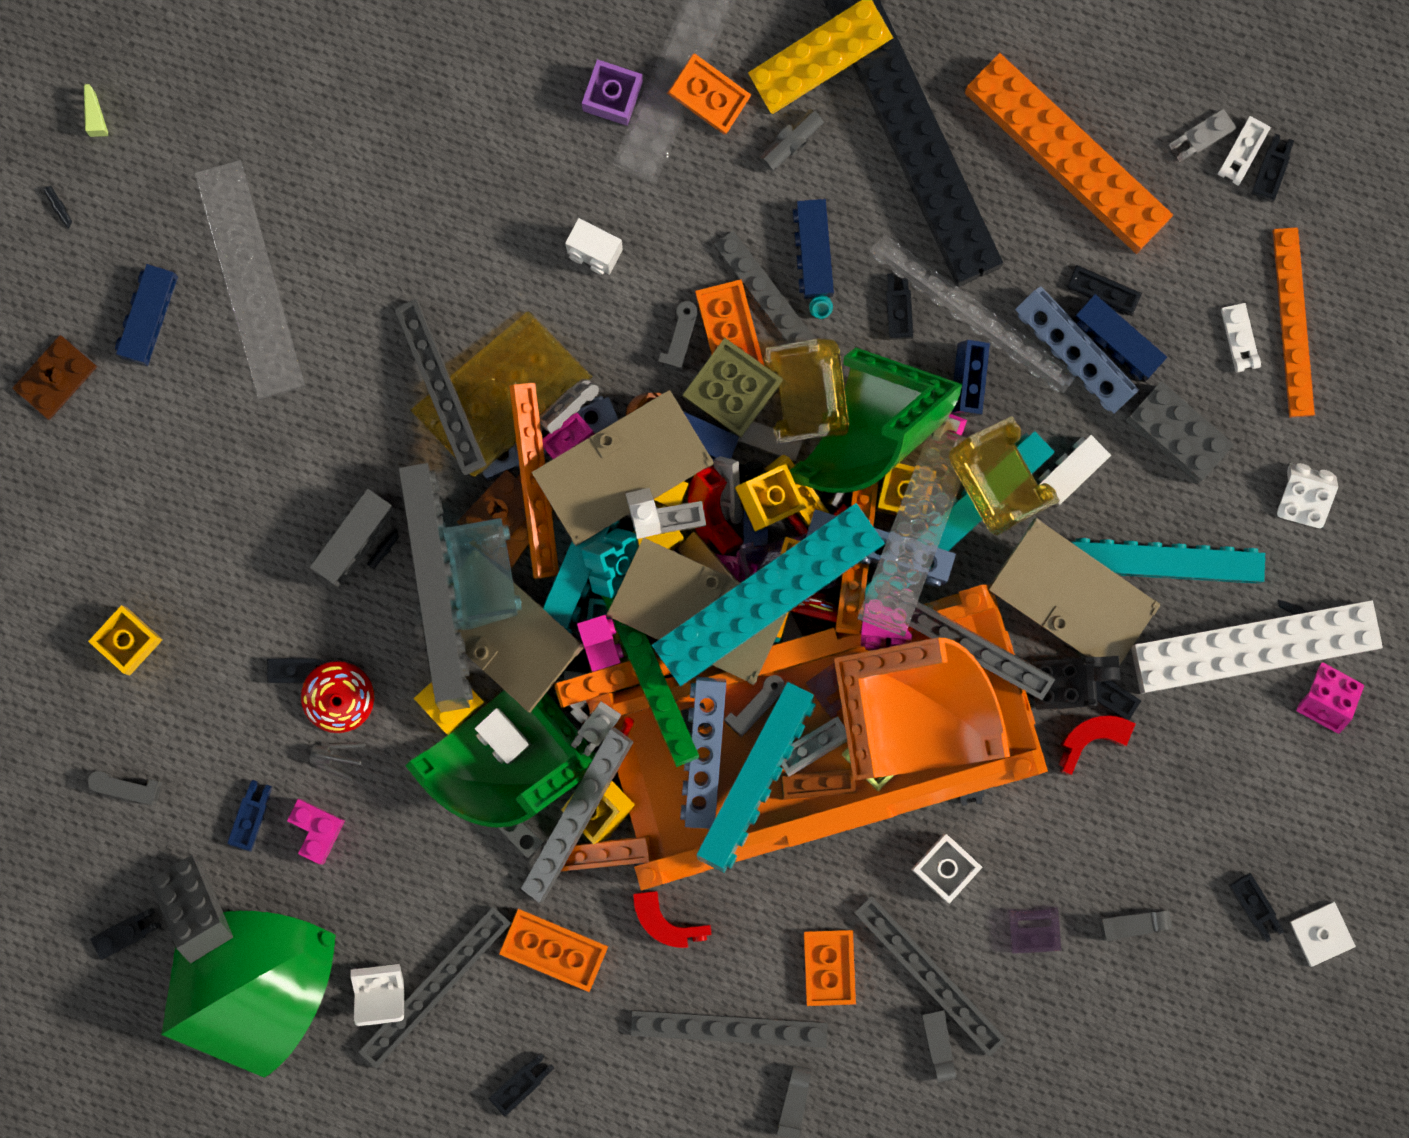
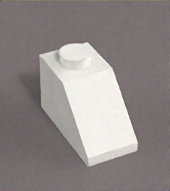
(643, 513)

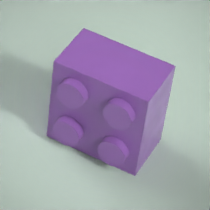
(612, 92)

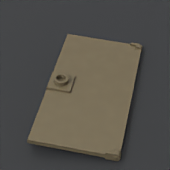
(640, 451)
(670, 589)
(1073, 594)
(522, 651)

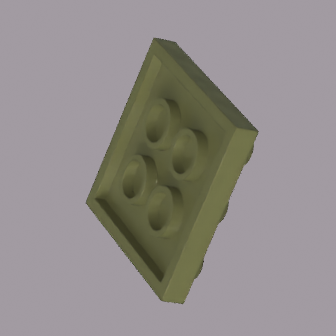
(732, 388)

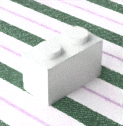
(502, 737)

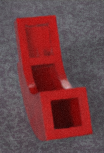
(708, 487)
(1103, 727)
(659, 928)

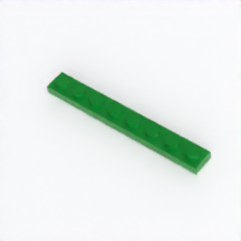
(656, 691)

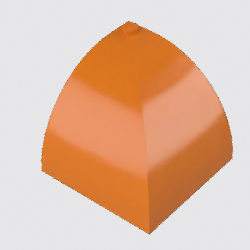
(918, 709)

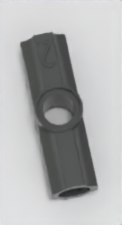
(791, 139)

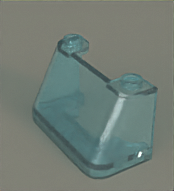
(481, 573)

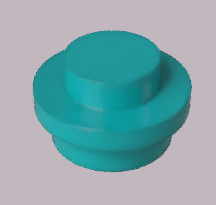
(821, 306)

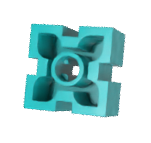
(610, 561)

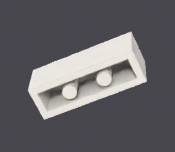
(1076, 467)

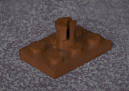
(54, 377)
(501, 500)

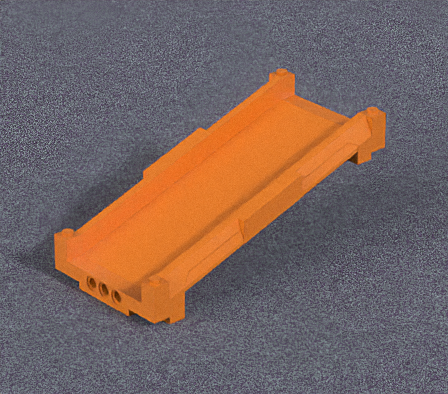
(657, 784)

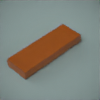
(818, 784)

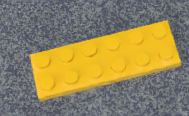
(820, 55)

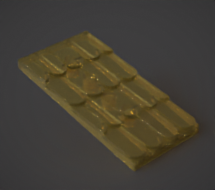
(517, 356)

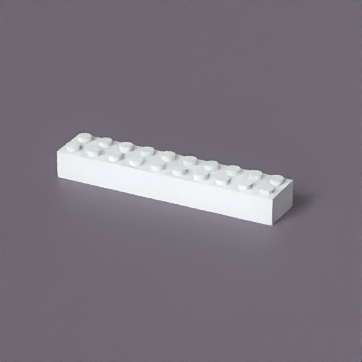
(1256, 647)

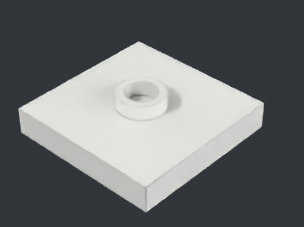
(1322, 934)

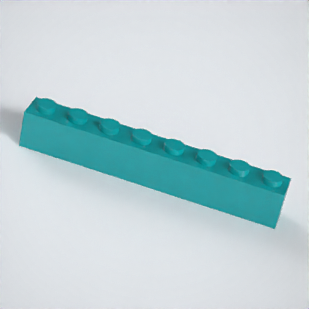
(1177, 561)
(755, 778)

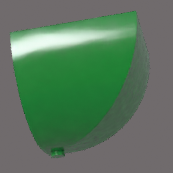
(888, 417)
(480, 789)
(251, 993)

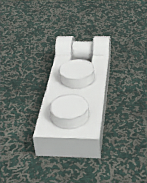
(1244, 149)
(1240, 337)

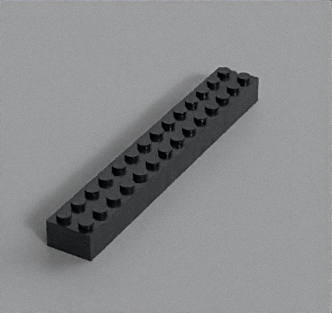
(924, 156)

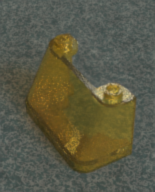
(810, 390)
(1000, 478)

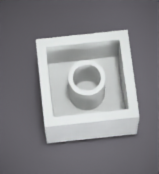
(593, 247)
(946, 868)

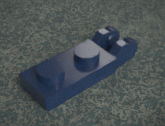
(249, 818)

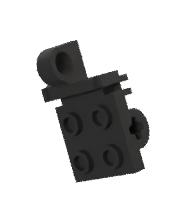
(1076, 681)

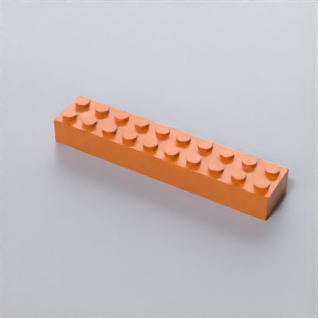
(1068, 153)

